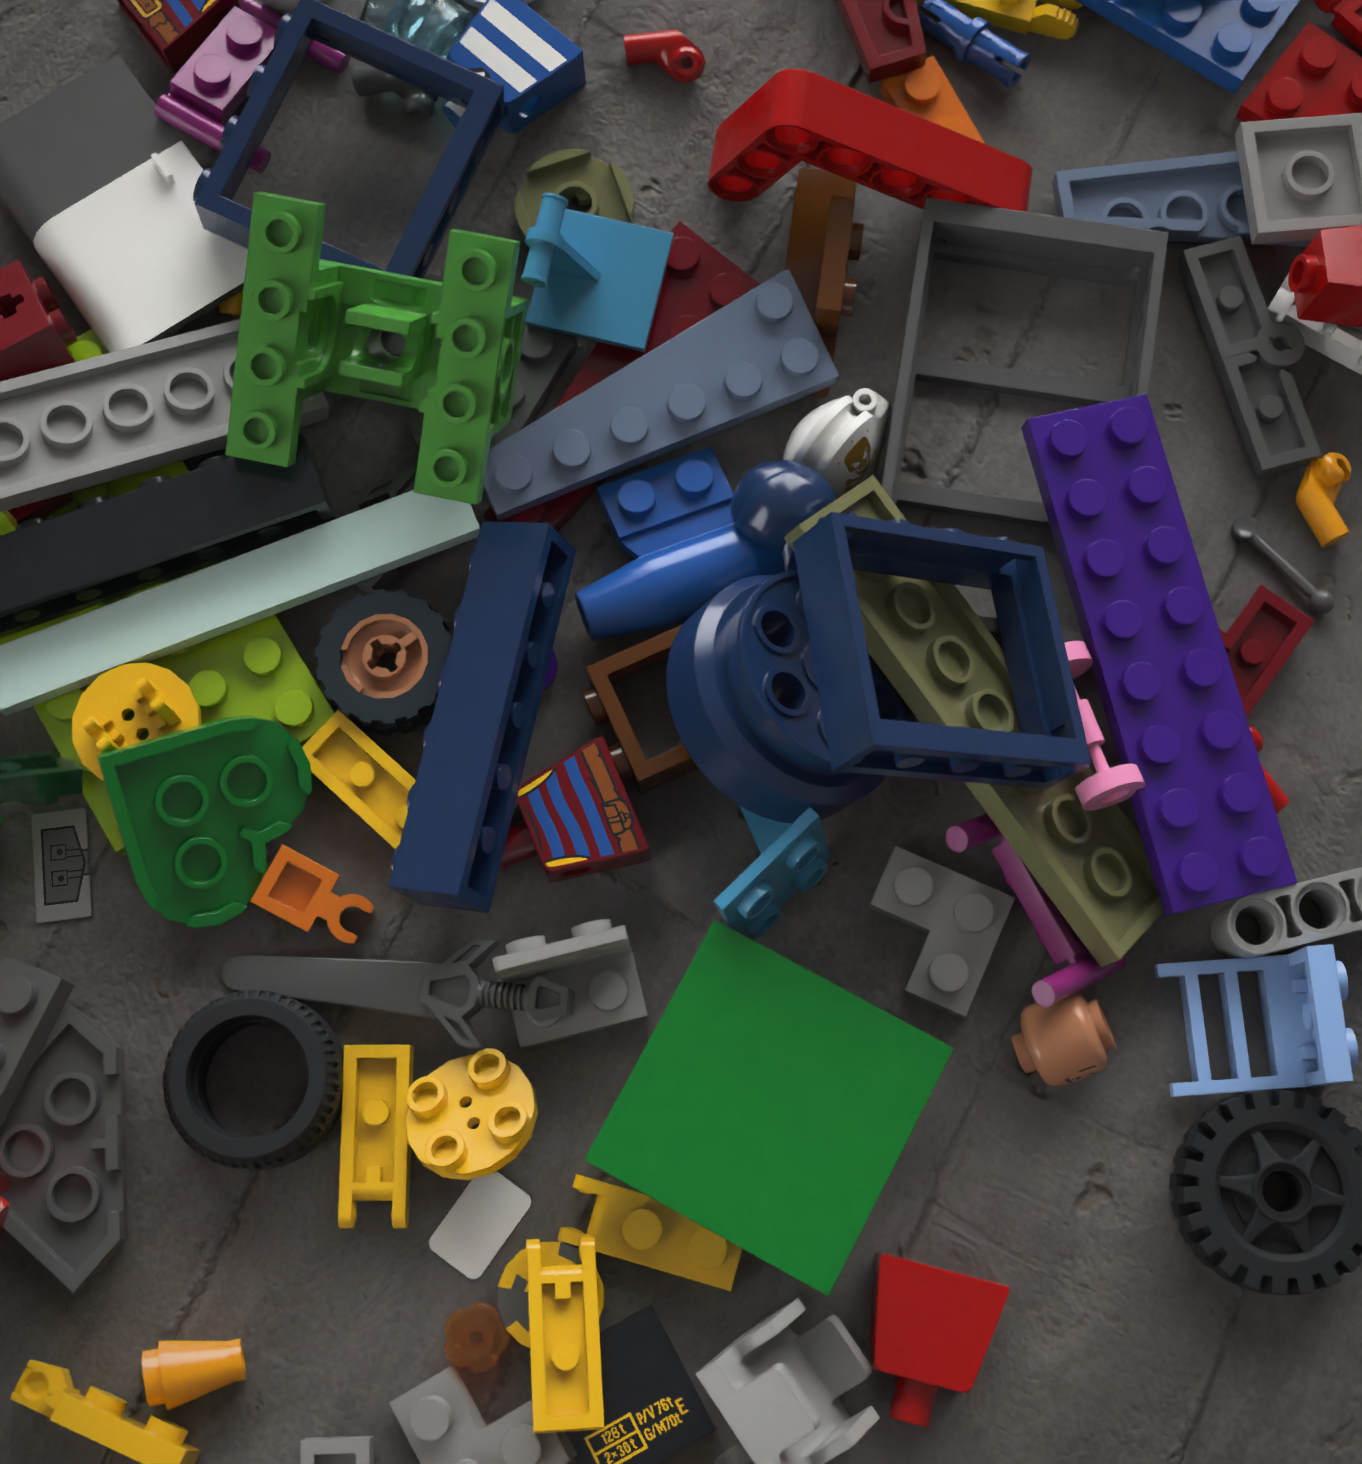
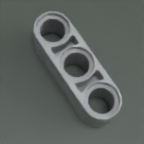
(1280, 919)

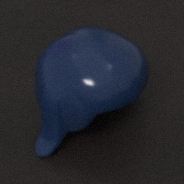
(776, 500)

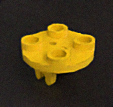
(153, 693)
(500, 1104)

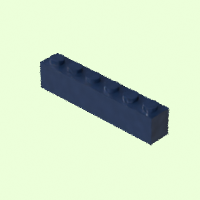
(483, 717)

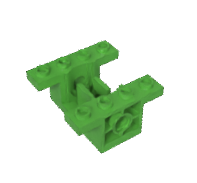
(320, 326)

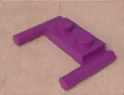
(219, 74)
(1048, 922)

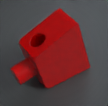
(929, 1331)

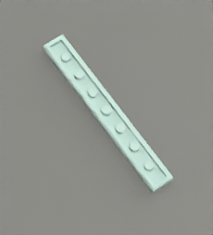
(229, 595)

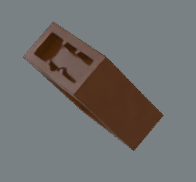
(605, 707)

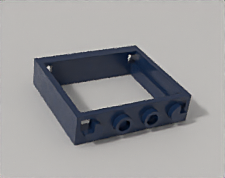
(269, 86)
(1032, 639)

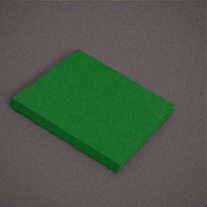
(770, 1106)

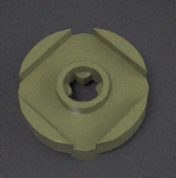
(578, 176)

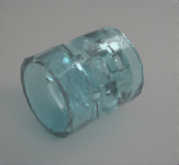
(424, 23)

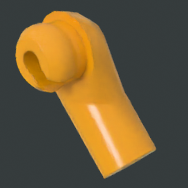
(1318, 494)

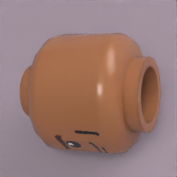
(1064, 1040)

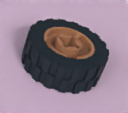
(357, 640)

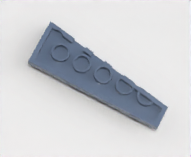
(1185, 196)
(694, 385)

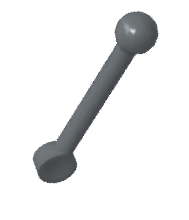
(1245, 530)

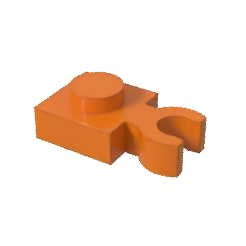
(302, 891)

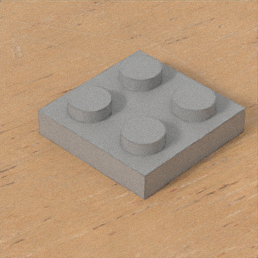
(1300, 175)

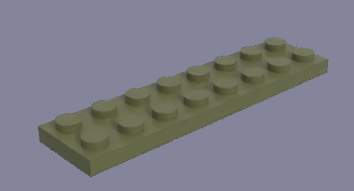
(959, 677)

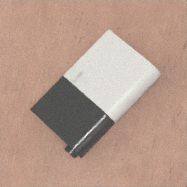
(114, 209)

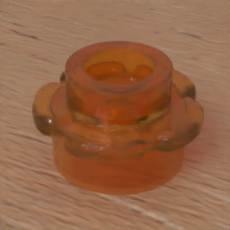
(494, 1341)

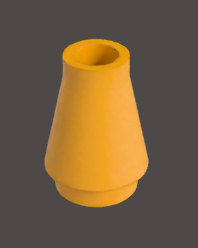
(190, 1369)

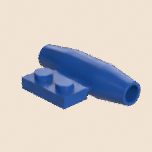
(682, 544)

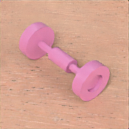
(1109, 784)

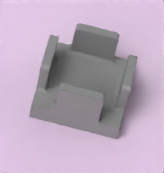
(786, 1389)

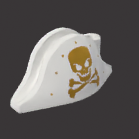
(841, 439)

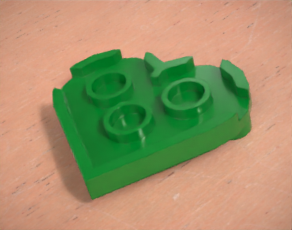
(203, 809)

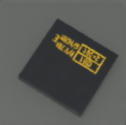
(646, 1397)

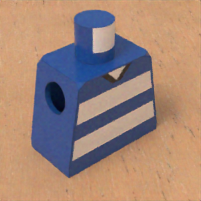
(524, 55)

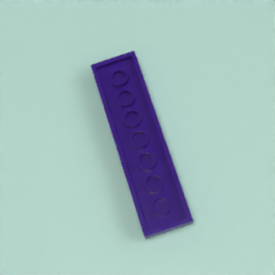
(1157, 654)

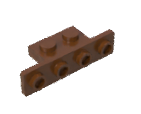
(819, 248)

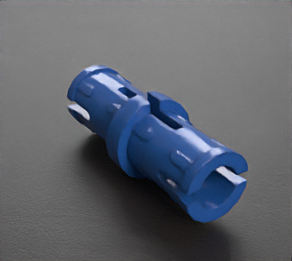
(973, 42)

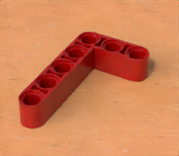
(859, 139)

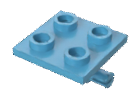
(594, 275)
(789, 861)

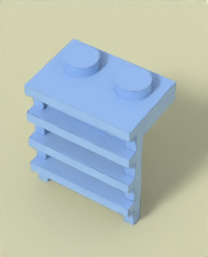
(1300, 1016)

